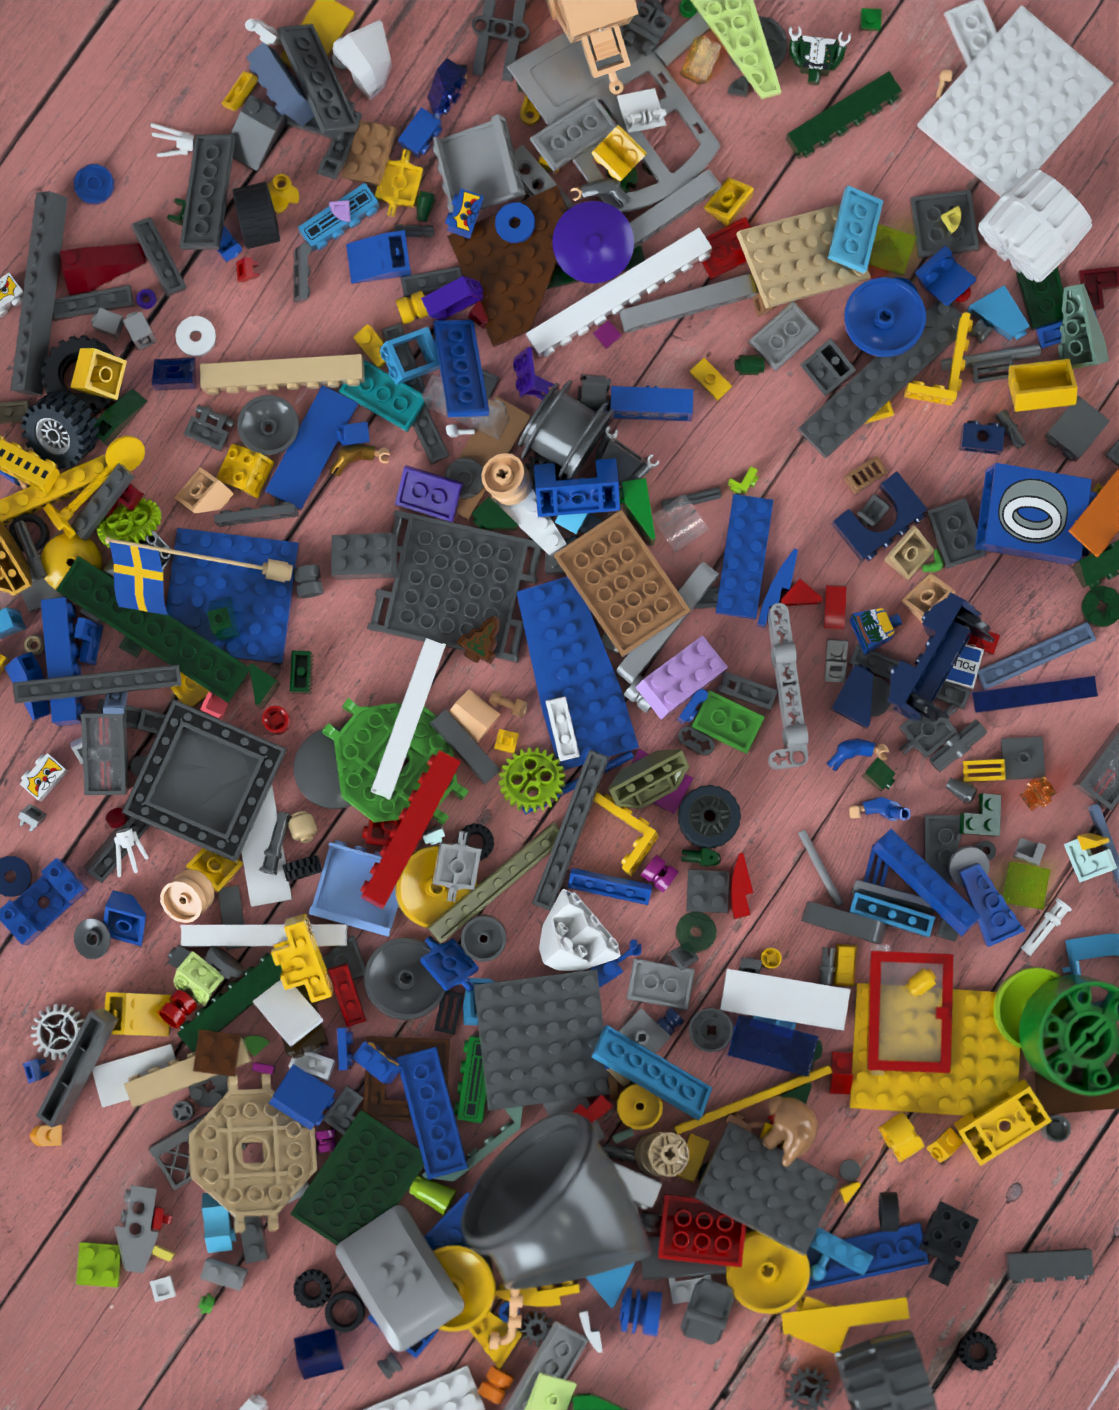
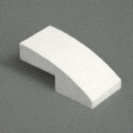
(593, 1335)

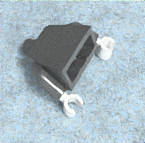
(629, 464)

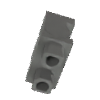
(644, 31)

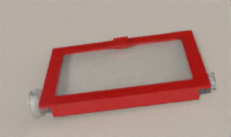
(903, 1029)

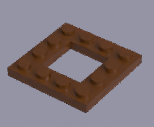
(375, 1090)

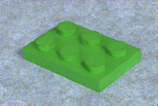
(728, 722)

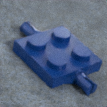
(449, 964)

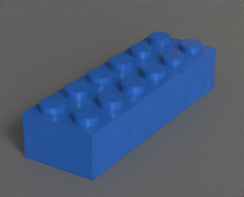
(61, 656)

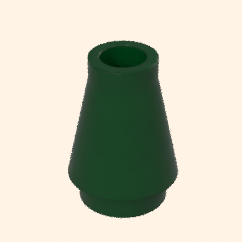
(425, 204)

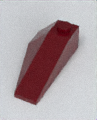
(94, 266)

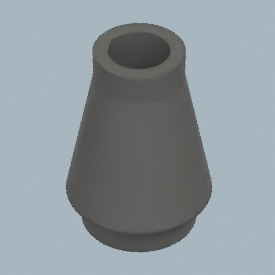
(961, 789)

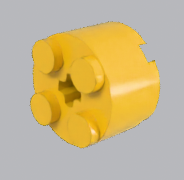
(901, 1137)

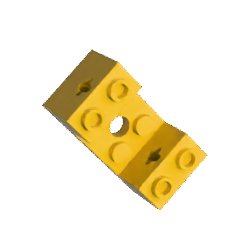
(983, 1132)

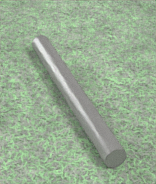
(820, 867)

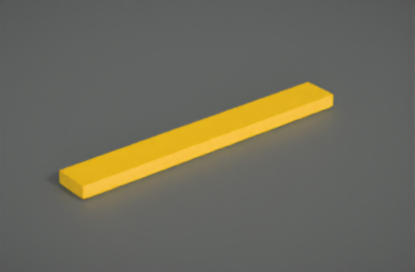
(753, 1099)

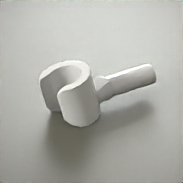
(453, 431)

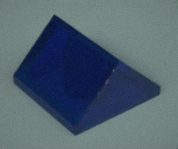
(174, 374)
(318, 1353)

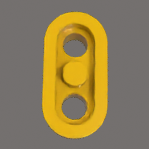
(526, 108)

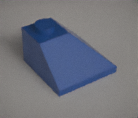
(125, 918)

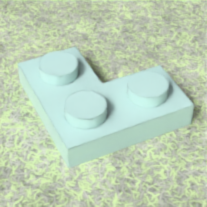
(1089, 865)

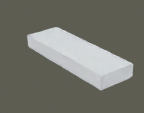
(562, 728)

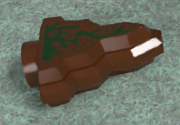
(481, 641)

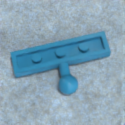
(839, 1251)

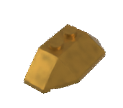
(14, 570)

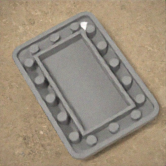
(399, 1278)

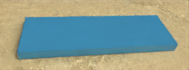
(652, 1072)

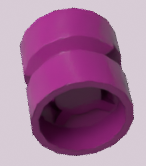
(653, 869)

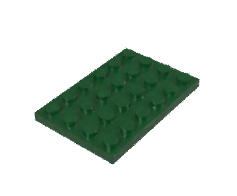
(359, 1179)

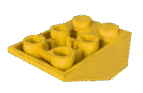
(137, 1013)

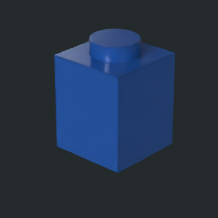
(353, 433)

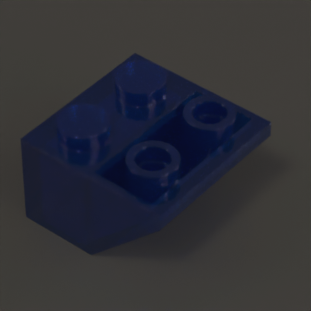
(446, 87)

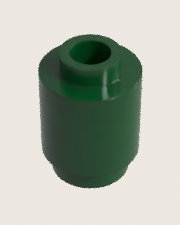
(749, 364)

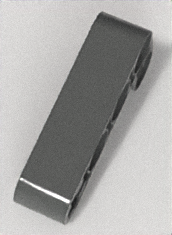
(844, 922)

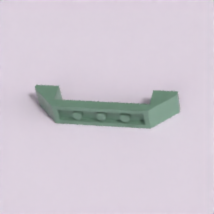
(490, 1143)

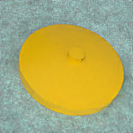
(416, 893)
(770, 1275)
(472, 1280)

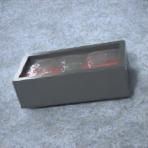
(105, 753)
(1101, 774)

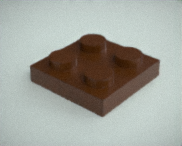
(217, 1053)

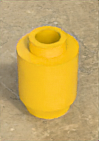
(921, 982)

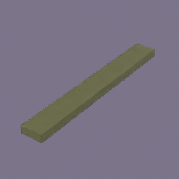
(494, 884)

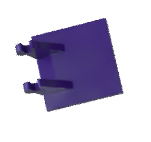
(527, 382)

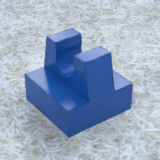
(33, 1070)

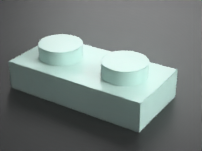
(434, 835)

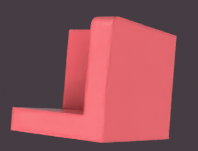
(214, 706)

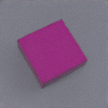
(607, 334)
(265, 1068)

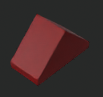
(801, 595)

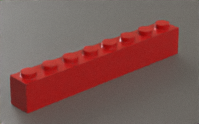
(410, 830)

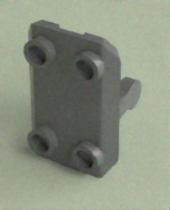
(707, 1311)

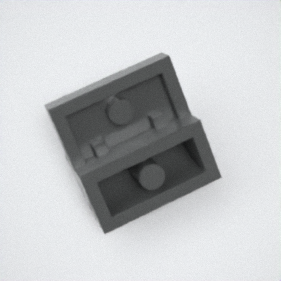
(828, 367)

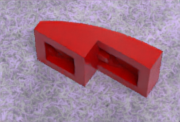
(835, 607)

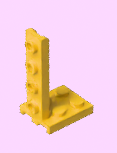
(937, 393)
(642, 844)

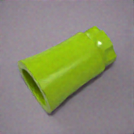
(433, 1194)

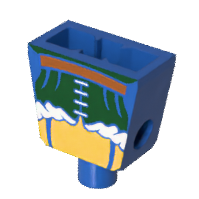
(874, 628)

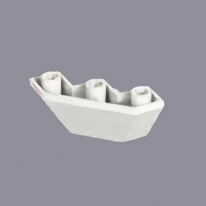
(367, 57)
(575, 937)

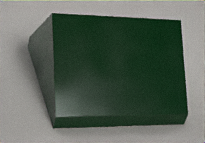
(263, 686)

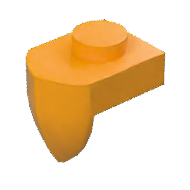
(46, 1136)

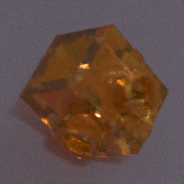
(1038, 793)

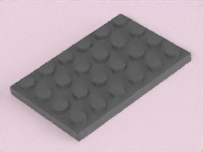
(760, 1192)

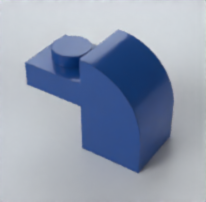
(229, 246)

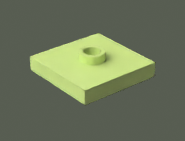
(550, 1393)

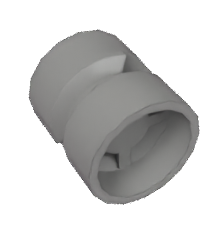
(634, 695)

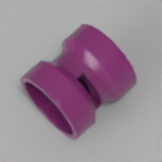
(325, 1146)

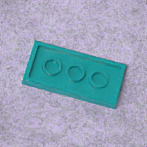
(382, 396)

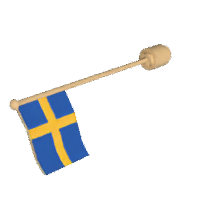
(140, 573)

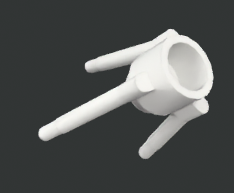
(184, 140)
(126, 838)

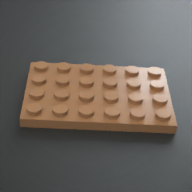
(621, 583)

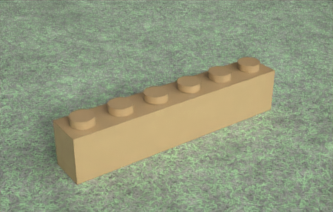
(172, 1078)

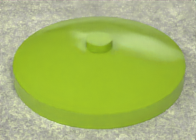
(1014, 995)

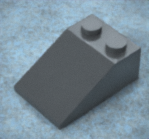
(256, 132)

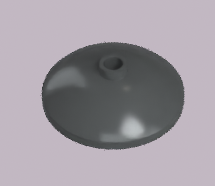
(264, 412)

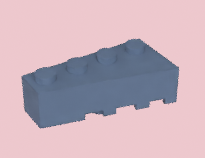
(280, 83)

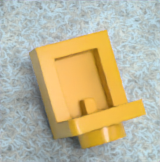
(945, 1145)

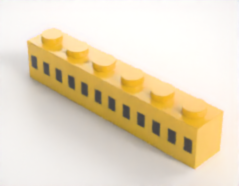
(27, 466)
(67, 485)

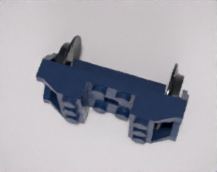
(949, 629)

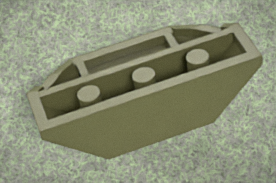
(649, 779)

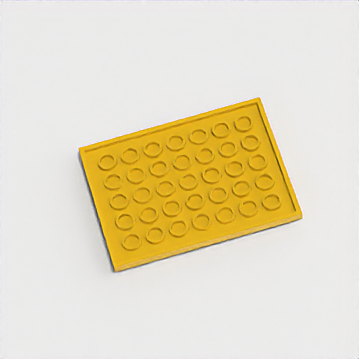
(980, 1064)

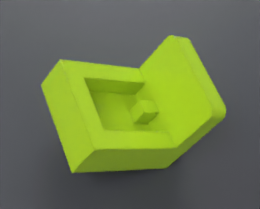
(749, 480)

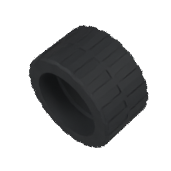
(256, 215)

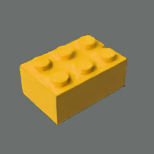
(1042, 385)

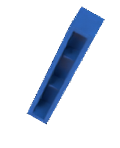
(926, 882)

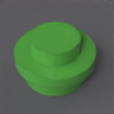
(206, 1303)

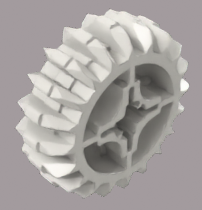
(68, 1015)

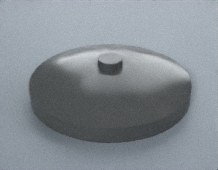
(318, 773)
(399, 981)

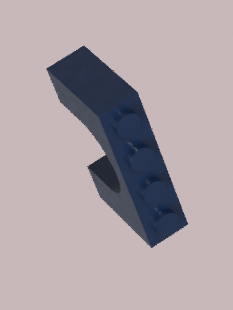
(866, 542)

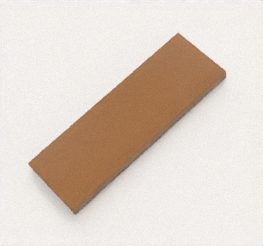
(484, 447)

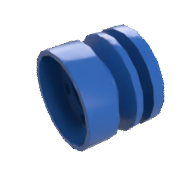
(641, 1311)

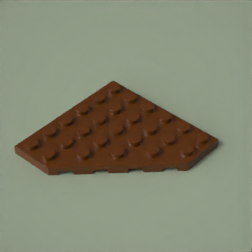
(512, 273)

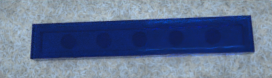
(1034, 694)

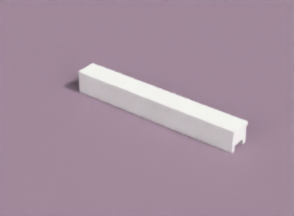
(407, 718)
(256, 935)

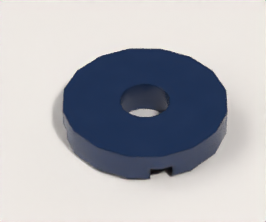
(22, 880)

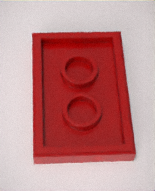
(726, 250)

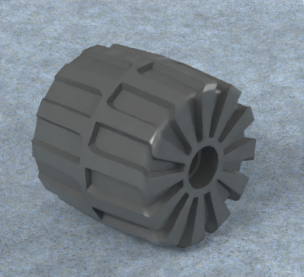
(885, 1374)

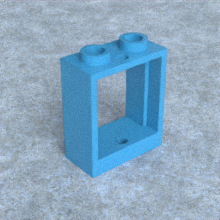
(428, 350)

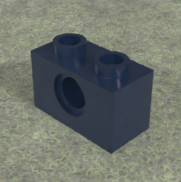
(971, 443)

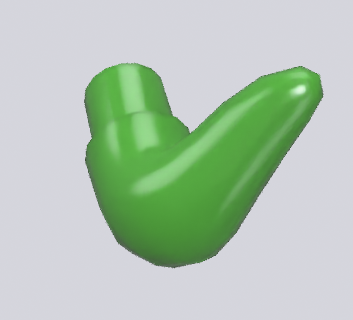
(934, 566)

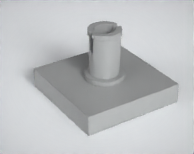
(645, 1031)

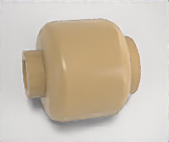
(302, 826)

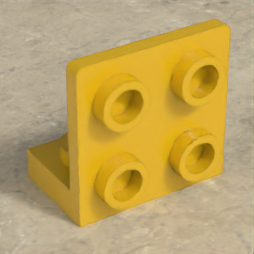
(618, 153)
(245, 470)

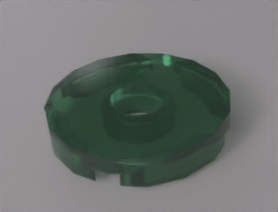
(704, 924)

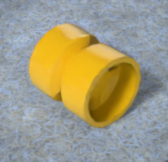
(411, 307)

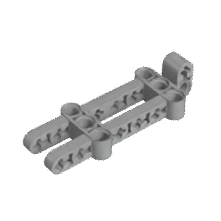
(783, 656)

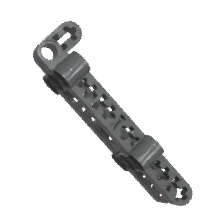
(509, 36)

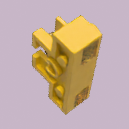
(302, 959)

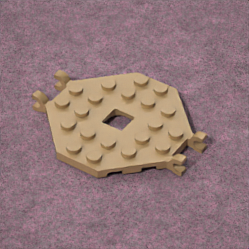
(218, 1155)

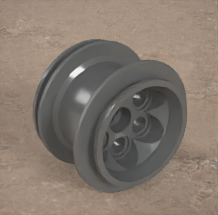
(564, 431)

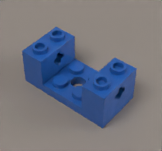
(597, 493)
(26, 917)

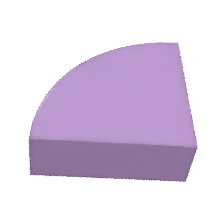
(341, 210)

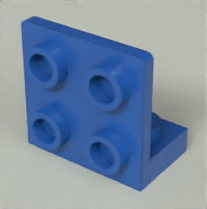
(944, 277)

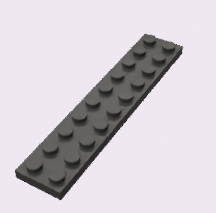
(879, 383)

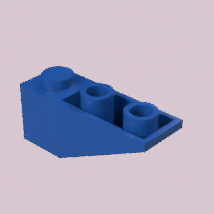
(25, 669)

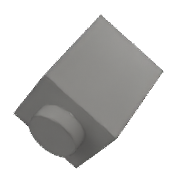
(107, 323)

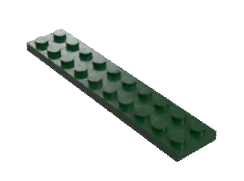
(155, 632)

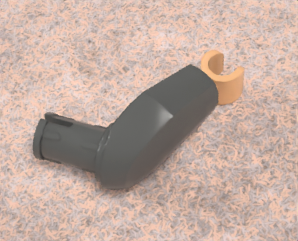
(603, 187)

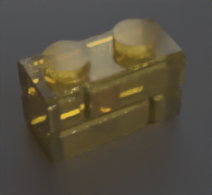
(700, 60)

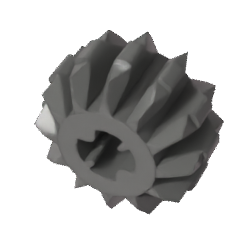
(533, 1321)

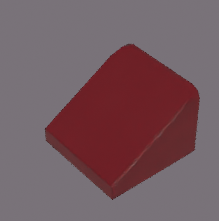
(478, 315)

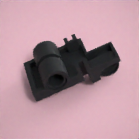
(946, 1238)

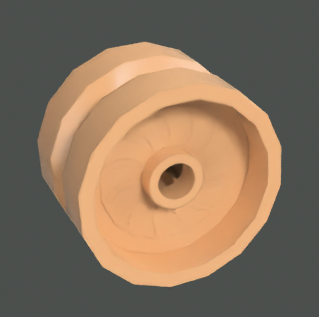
(507, 479)
(187, 896)

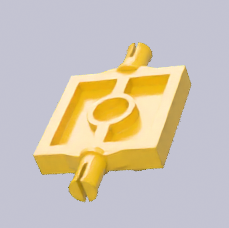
(399, 183)

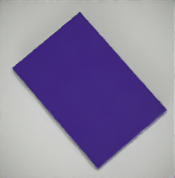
(429, 493)

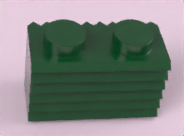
(301, 672)

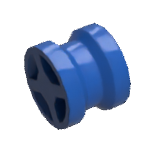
(504, 1308)

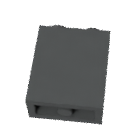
(1076, 429)

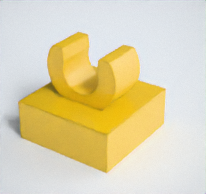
(506, 741)

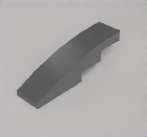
(141, 718)

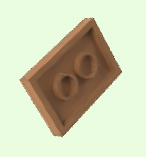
(369, 153)

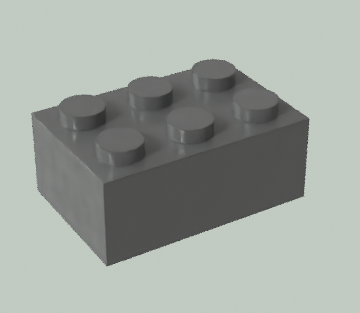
(364, 556)

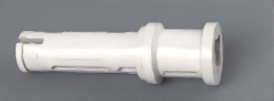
(1029, 947)

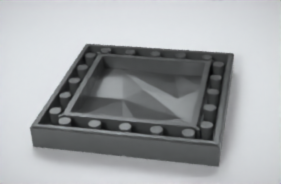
(204, 781)

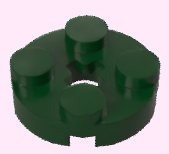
(1091, 600)

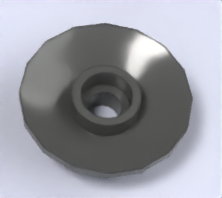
(85, 940)

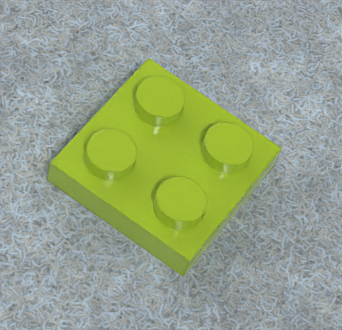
(98, 1264)

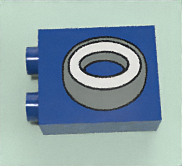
(1031, 513)

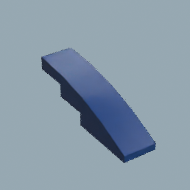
(781, 582)

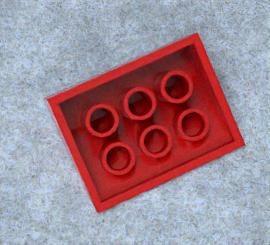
(699, 1233)

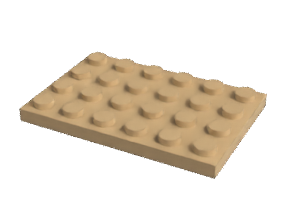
(792, 257)

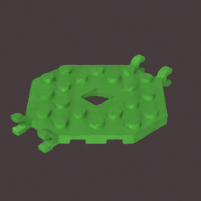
(360, 752)

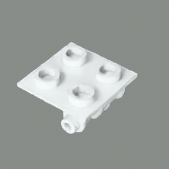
(641, 110)

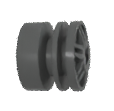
(699, 1027)

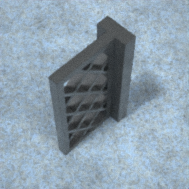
(169, 1142)

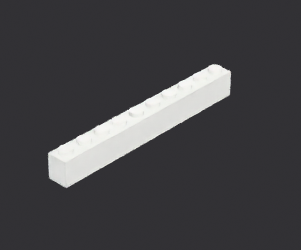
(619, 292)

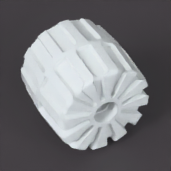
(1035, 224)

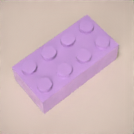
(681, 677)

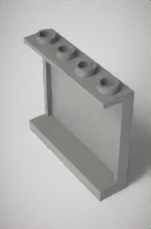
(480, 162)

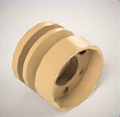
(651, 1150)

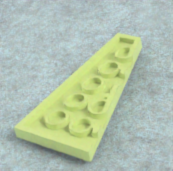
(742, 36)

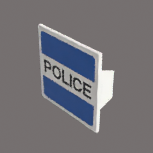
(966, 667)

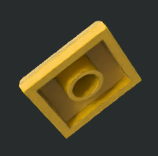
(729, 200)

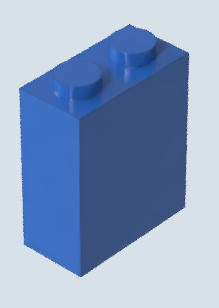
(302, 1097)

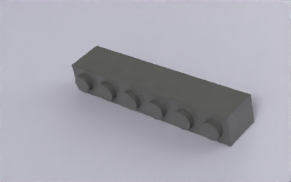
(77, 1067)

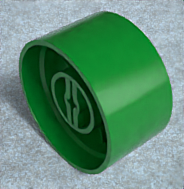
(1094, 1029)

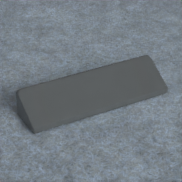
(104, 859)

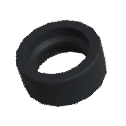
(30, 518)
(888, 1211)
(329, 1311)

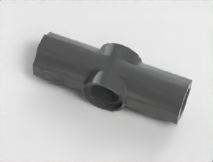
(957, 745)

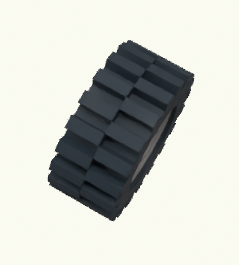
(60, 429)

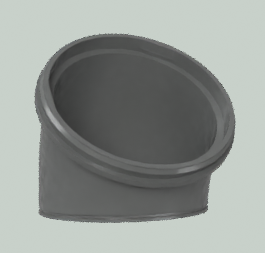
(554, 1208)

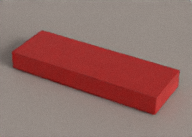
(346, 995)

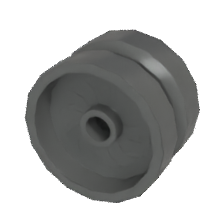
(487, 926)

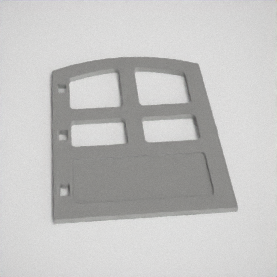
(560, 80)

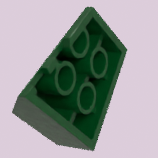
(1093, 569)

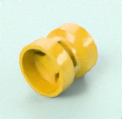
(770, 958)

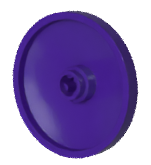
(593, 242)

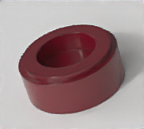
(116, 818)

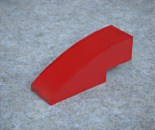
(740, 888)
(595, 1110)

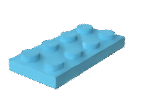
(855, 229)

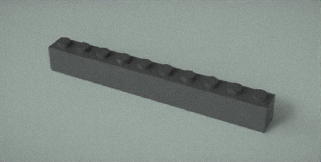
(39, 293)

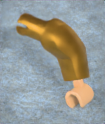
(355, 452)

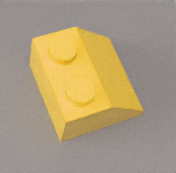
(98, 373)

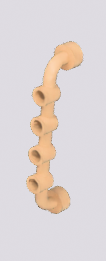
(514, 1322)

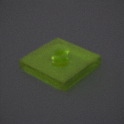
(891, 249)
(1026, 885)

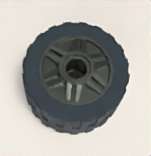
(713, 800)

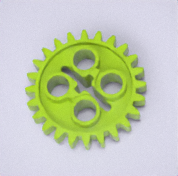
(130, 524)
(546, 789)

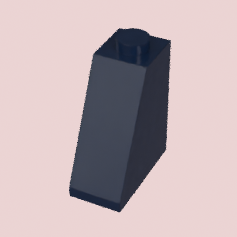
(856, 697)

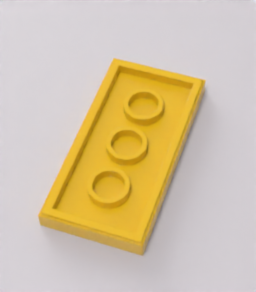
(329, 22)

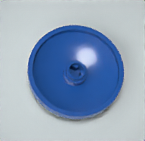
(884, 317)

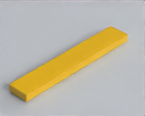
(845, 1315)

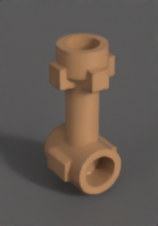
(518, 707)

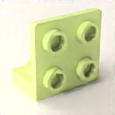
(197, 978)

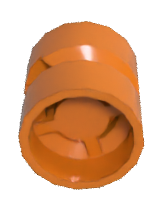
(495, 1386)

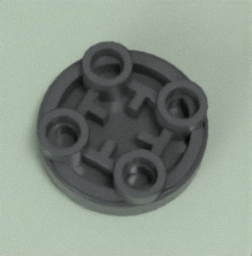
(224, 961)

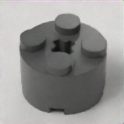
(594, 391)

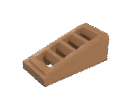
(852, 484)

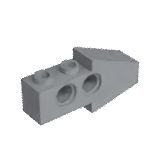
(137, 1248)

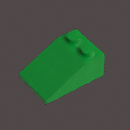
(637, 504)

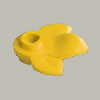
(282, 195)

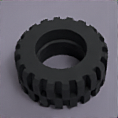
(61, 359)

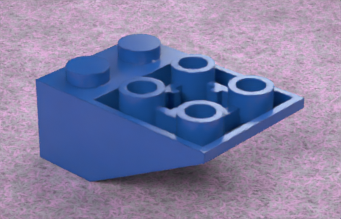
(379, 257)

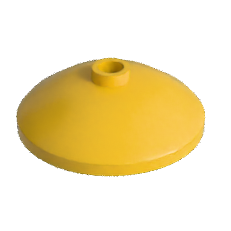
(63, 548)

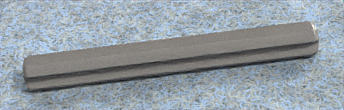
(1016, 353)

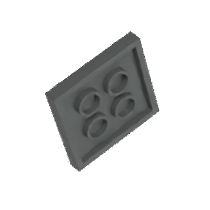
(931, 230)

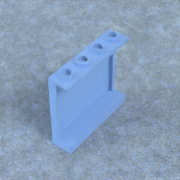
(340, 895)

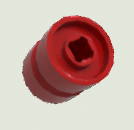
(276, 720)
(180, 1006)

